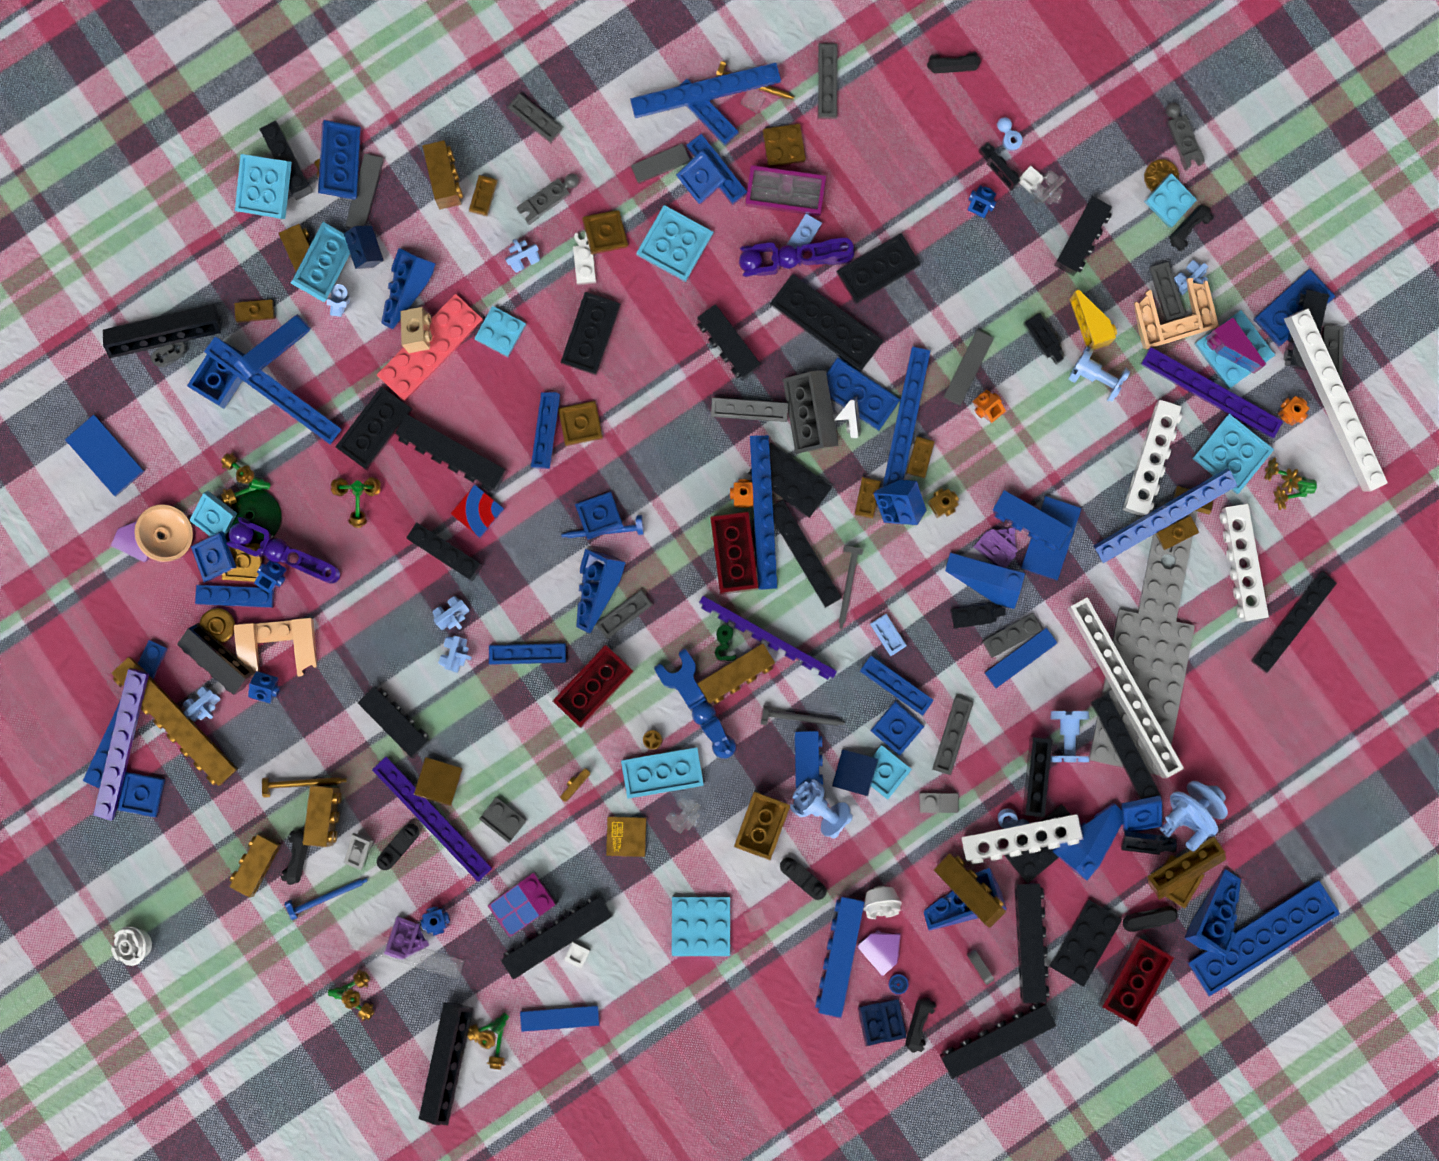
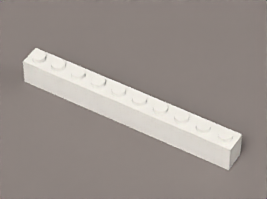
(1335, 400)
(1125, 688)

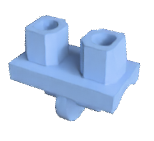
(514, 260)
(1197, 271)
(338, 300)
(452, 616)
(457, 653)
(203, 706)

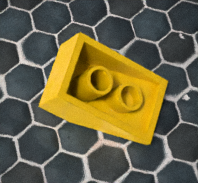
(1093, 323)

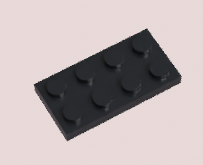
(878, 268)
(590, 333)
(373, 428)
(795, 482)
(1032, 864)
(1085, 942)

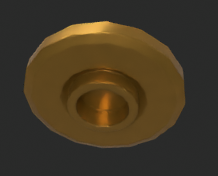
(1157, 172)
(218, 624)

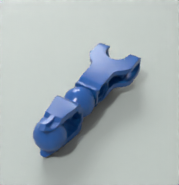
(702, 711)

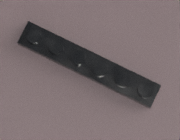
(804, 555)
(1293, 622)
(1124, 747)

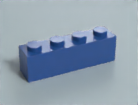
(1031, 520)
(807, 757)

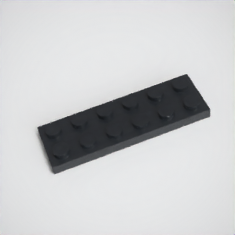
(826, 322)

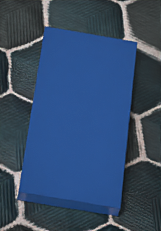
(339, 159)
(1272, 317)
(874, 401)
(104, 455)
(1038, 557)

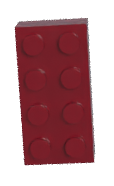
(734, 553)
(593, 686)
(1136, 981)

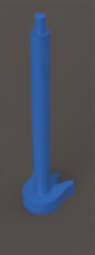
(639, 527)
(293, 911)

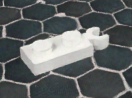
(583, 262)

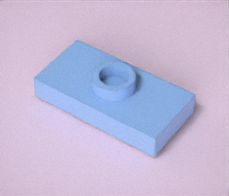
(805, 232)
(888, 635)

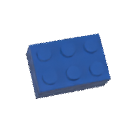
(215, 381)

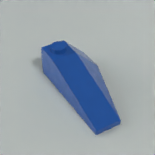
(408, 281)
(992, 581)
(599, 582)
(1097, 839)
(953, 910)
(1214, 922)

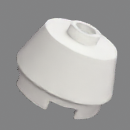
(882, 902)
(131, 945)

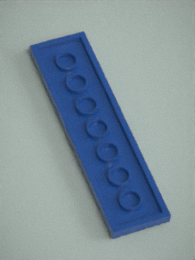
(1265, 937)

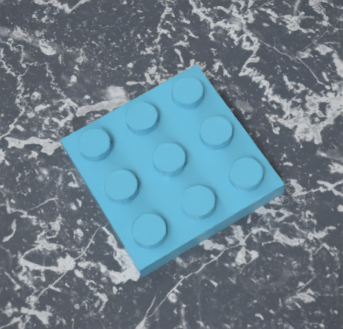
(263, 186)
(674, 243)
(1227, 370)
(1233, 448)
(700, 926)

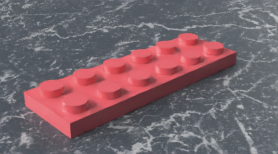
(448, 330)

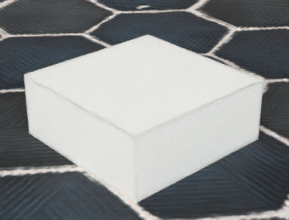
(1030, 178)
(577, 955)

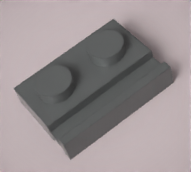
(502, 819)

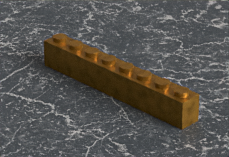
(179, 727)

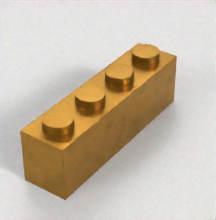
(736, 673)
(1186, 868)
(970, 891)

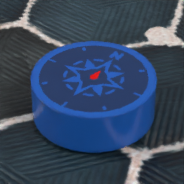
(898, 984)

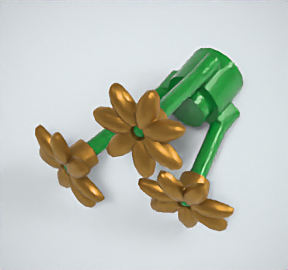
(1292, 480)

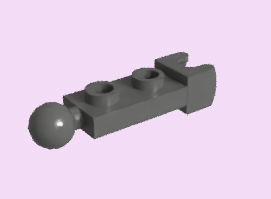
(1183, 137)
(547, 198)

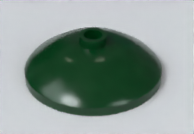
(265, 512)

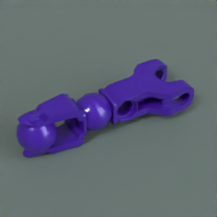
(788, 256)
(278, 551)

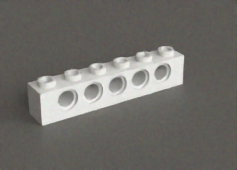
(1172, 414)
(1249, 553)
(972, 843)

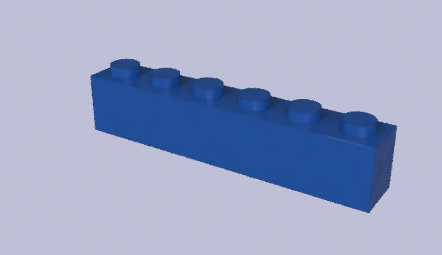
(840, 957)

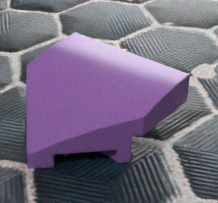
(125, 542)
(998, 546)
(405, 939)
(881, 950)

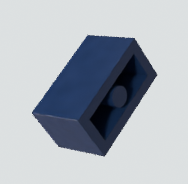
(363, 247)

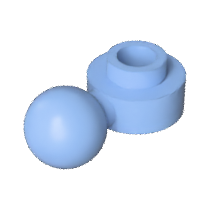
(1004, 125)
(1011, 821)

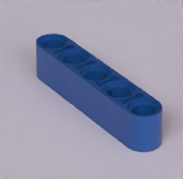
(272, 347)

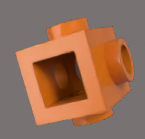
(988, 406)
(1288, 413)
(742, 501)

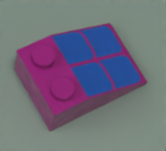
(1235, 346)
(522, 904)

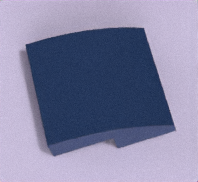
(855, 772)
(881, 1022)

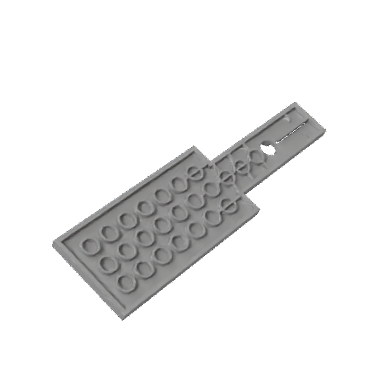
(1152, 649)

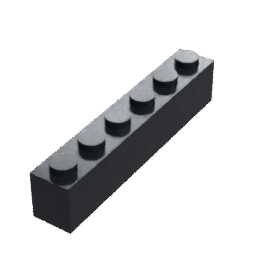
(161, 331)
(451, 453)
(557, 937)
(1030, 943)
(998, 1040)
(445, 1063)

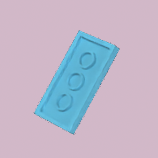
(322, 262)
(662, 773)

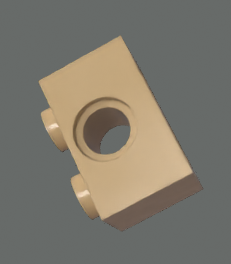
(411, 321)

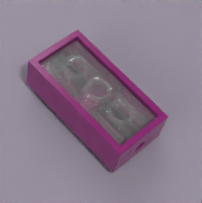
(785, 190)

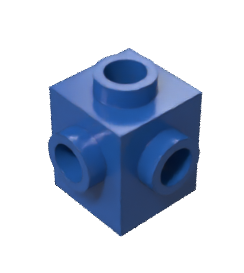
(982, 201)
(270, 576)
(263, 687)
(442, 918)

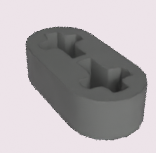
(171, 357)
(980, 967)

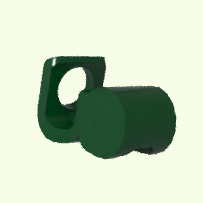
(724, 635)

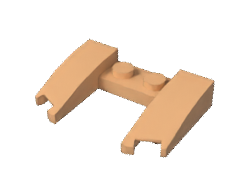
(1156, 334)
(299, 630)

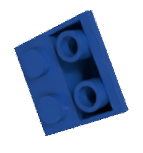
(901, 502)

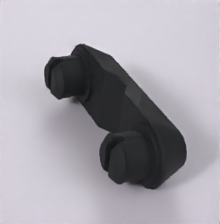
(948, 65)
(1201, 213)
(397, 847)
(295, 867)
(803, 878)
(1150, 919)
(922, 1009)

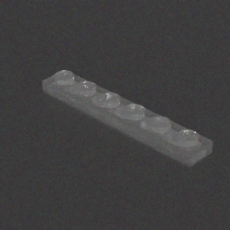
(424, 959)

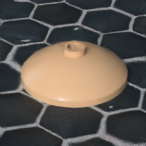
(171, 524)

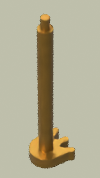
(768, 89)
(267, 785)

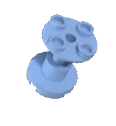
(1092, 370)
(1069, 728)
(809, 800)

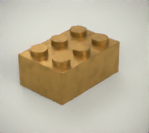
(443, 174)
(322, 816)
(761, 826)

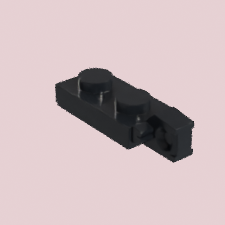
(999, 166)
(1044, 337)
(975, 615)
(1147, 843)

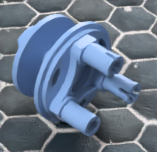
(1196, 812)

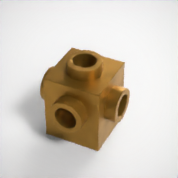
(938, 507)

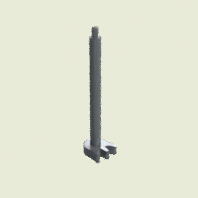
(854, 554)
(799, 717)

